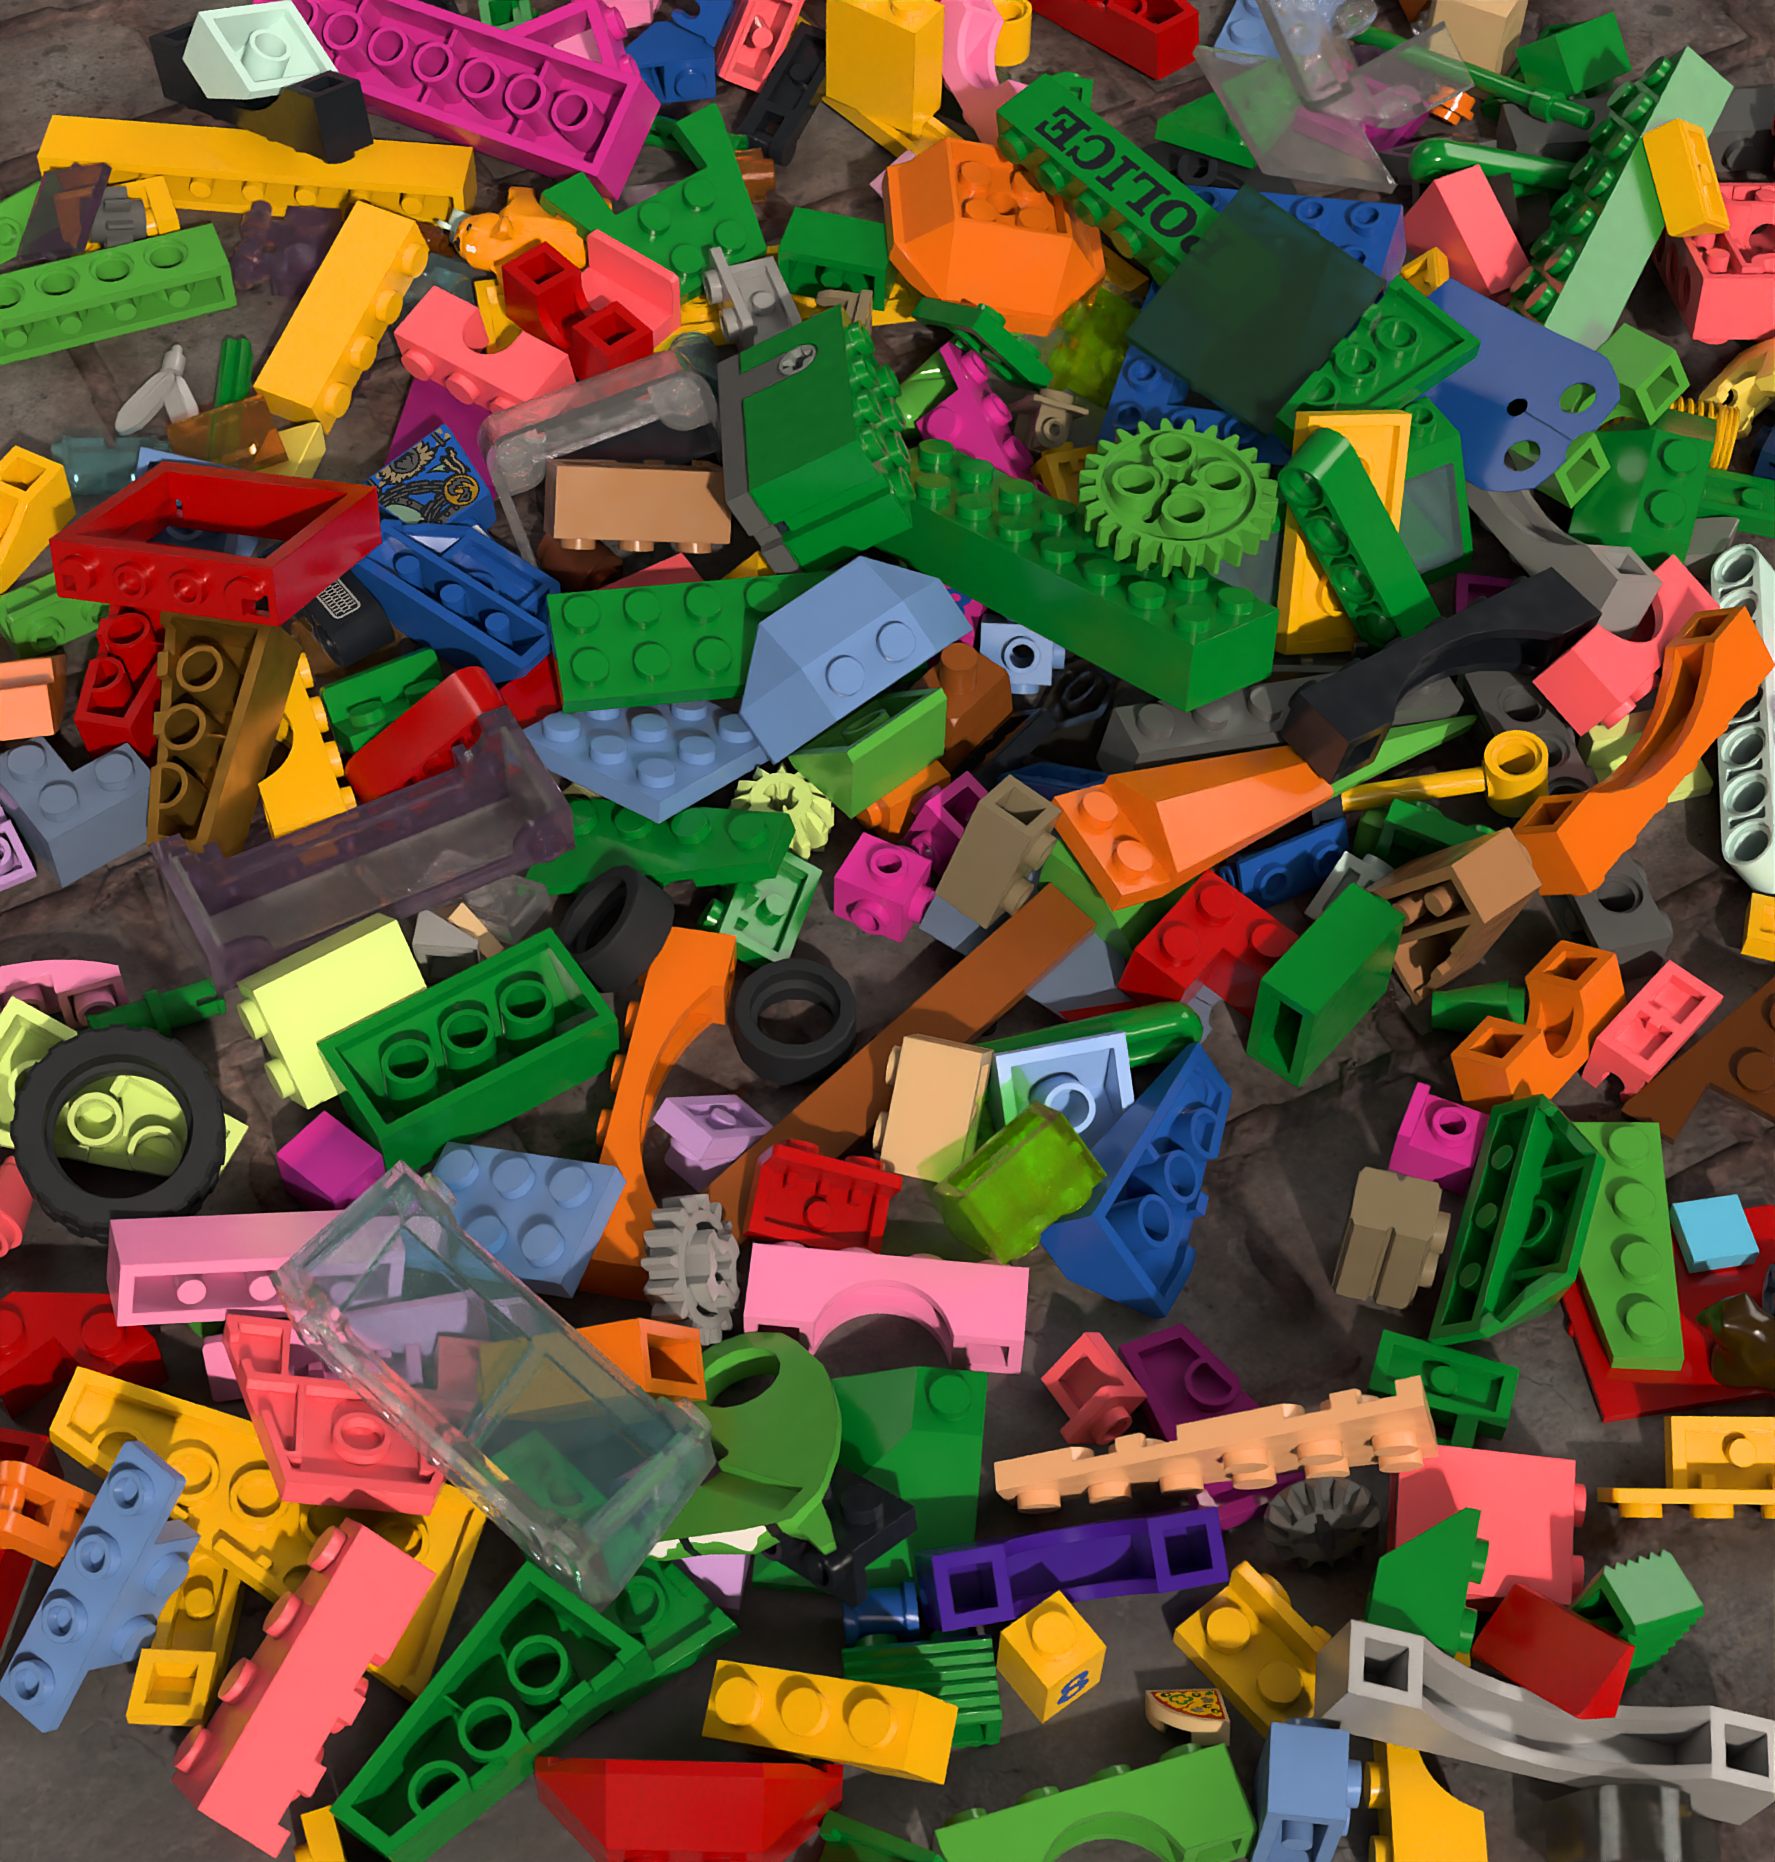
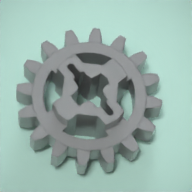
(692, 1266)

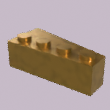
(216, 726)

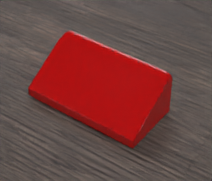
(1555, 1654)

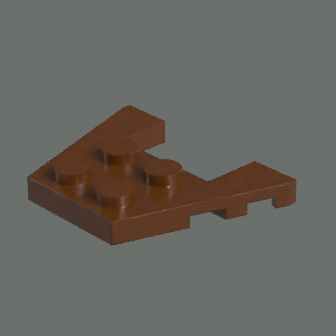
(1729, 1059)

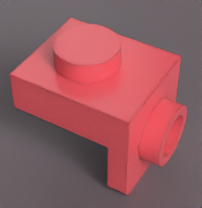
(1093, 1391)

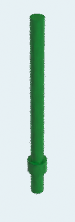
(1541, 101)

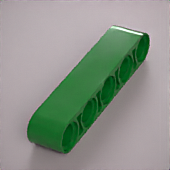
(1355, 540)

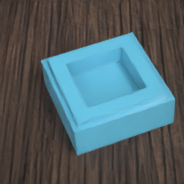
(1713, 1233)

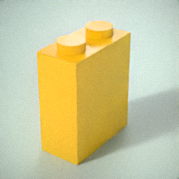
(886, 58)

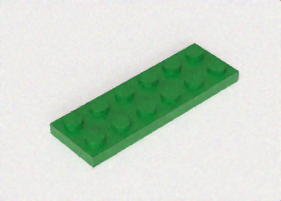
(665, 639)

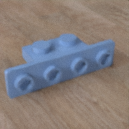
(106, 1588)

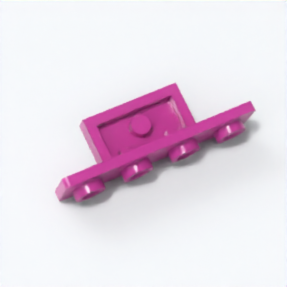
(977, 419)

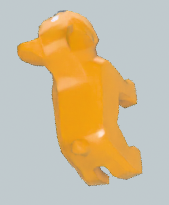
(496, 239)

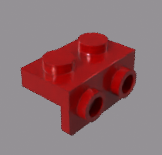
(818, 1198)

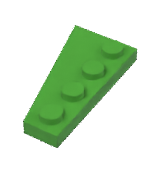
(1629, 1251)

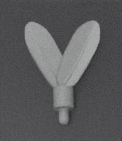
(161, 389)

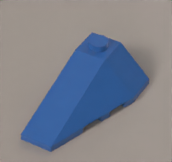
(1140, 1217)

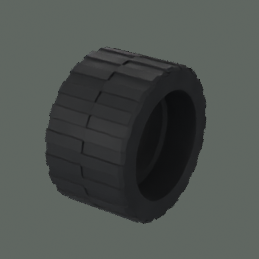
(100, 1055)

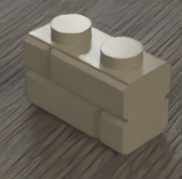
(1390, 1239)

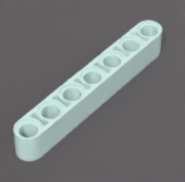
(1748, 745)

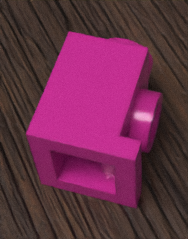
(1439, 1141)

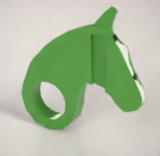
(773, 1449)

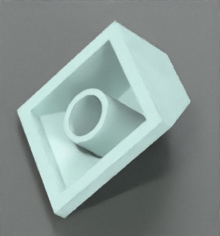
(253, 50)

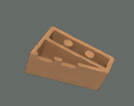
(636, 504)
(1456, 907)

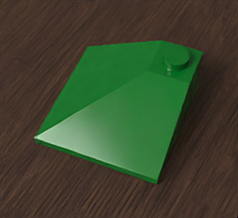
(918, 1439)

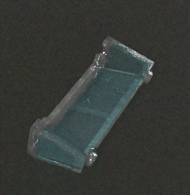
(494, 1385)

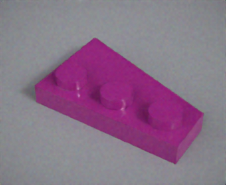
(1192, 1385)

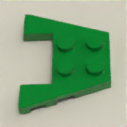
(683, 219)

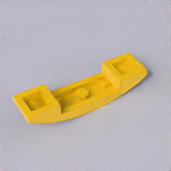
(191, 1648)

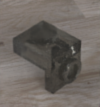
(1525, 214)

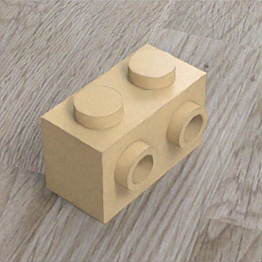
(932, 1106)

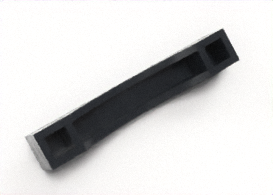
(313, 116)
(1523, 629)

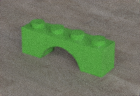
(1177, 1809)

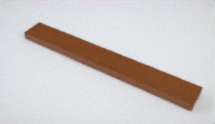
(954, 1009)

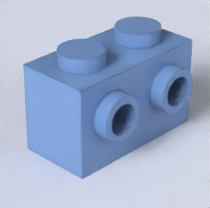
(1303, 1792)

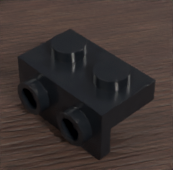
(864, 1526)

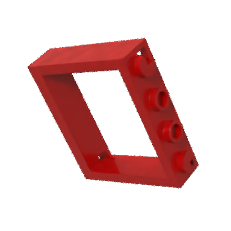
(323, 521)

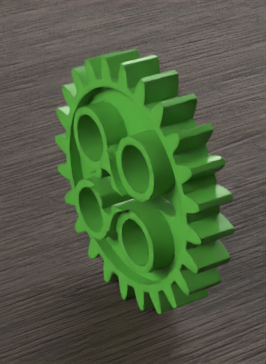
(1177, 498)

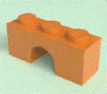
(1571, 1002)

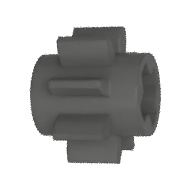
(118, 219)

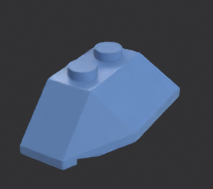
(842, 649)

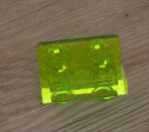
(1092, 346)

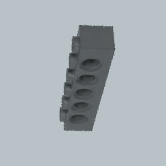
(1621, 911)

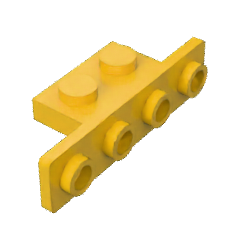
(1709, 1467)

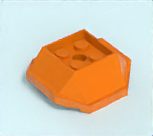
(987, 233)

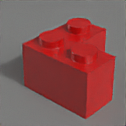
(1211, 941)

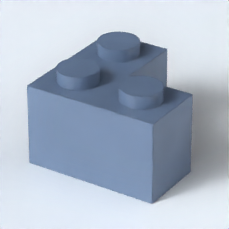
(76, 816)

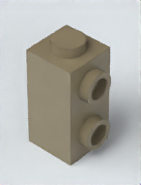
(998, 851)

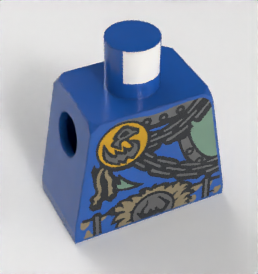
(434, 485)

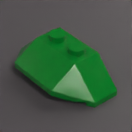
(1651, 488)
(1519, 1223)

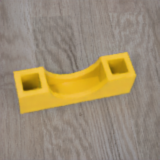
(306, 783)
(1415, 1812)

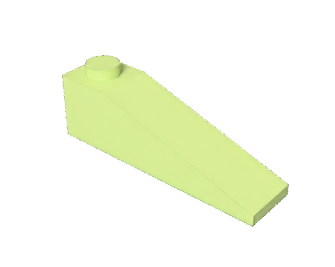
(107, 1123)

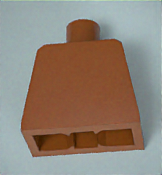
(976, 698)

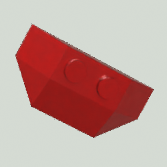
(688, 1807)

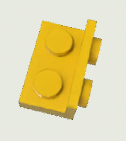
(1255, 1648)

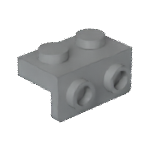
(750, 299)

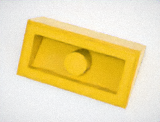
(1685, 180)

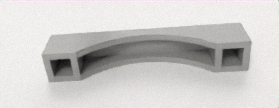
(1605, 575)
(1419, 1698)

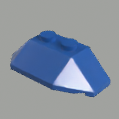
(461, 596)

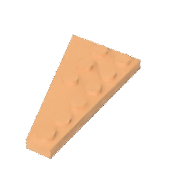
(1233, 1447)

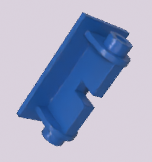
(1290, 866)

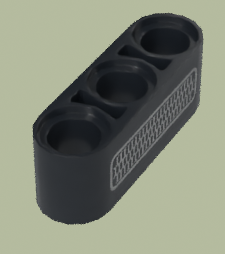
(345, 619)

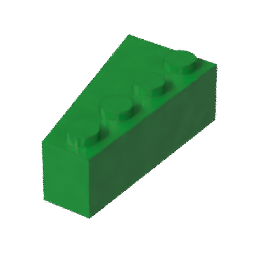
(511, 1691)

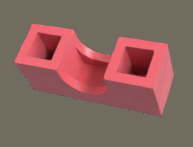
(444, 344)

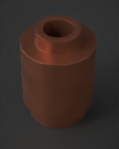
(579, 568)

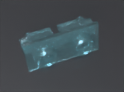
(100, 470)

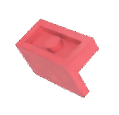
(633, 281)

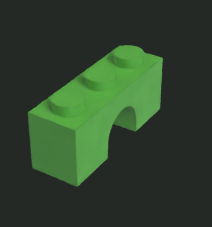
(1648, 385)

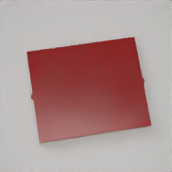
(1644, 1392)

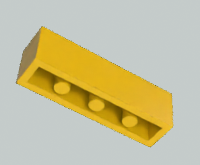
(343, 317)

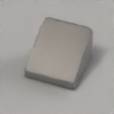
(1708, 542)
(442, 948)

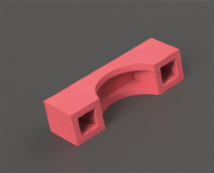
(1607, 674)

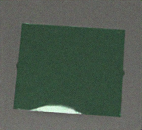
(1254, 309)

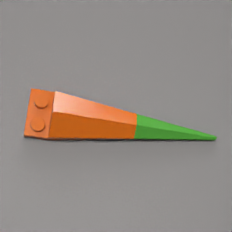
(1174, 821)

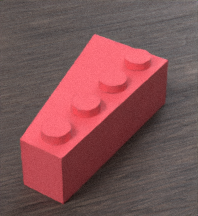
(300, 1684)

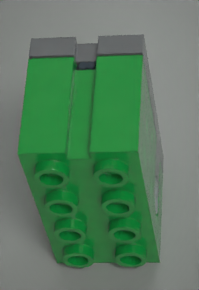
(814, 444)

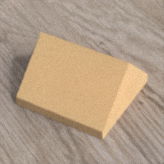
(1482, 31)

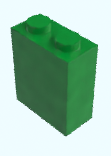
(1324, 984)

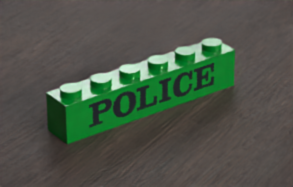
(1103, 176)

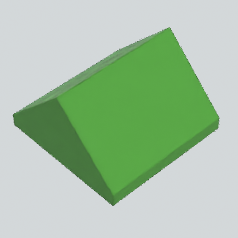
(875, 748)

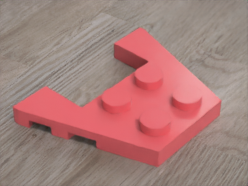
(320, 1433)

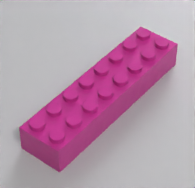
(488, 88)

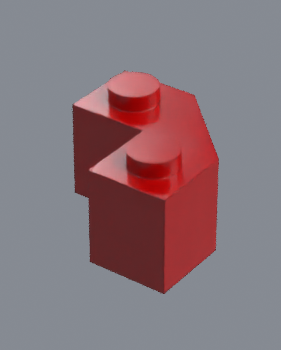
(55, 1332)

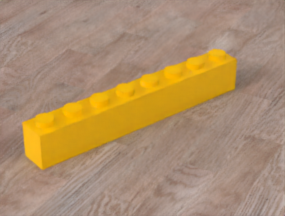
(235, 167)

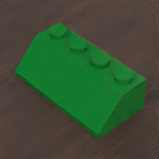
(472, 1051)

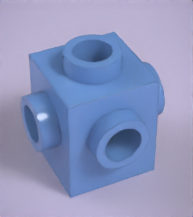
(1028, 670)

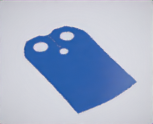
(1516, 363)

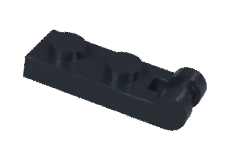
(789, 96)

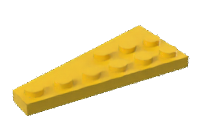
(246, 1524)

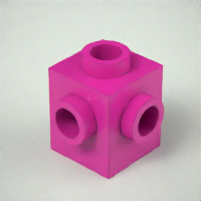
(943, 818)
(883, 888)

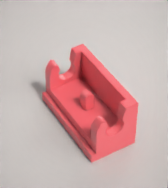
(1651, 1029)

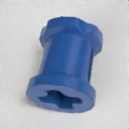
(886, 1611)

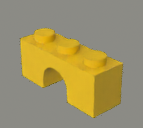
(831, 1720)

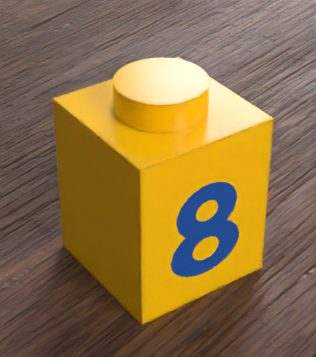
(1050, 1656)

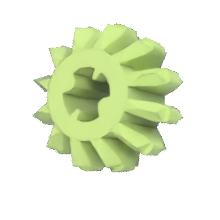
(793, 795)

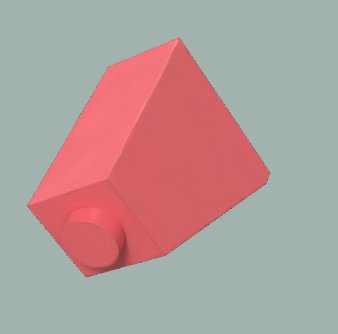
(1471, 230)

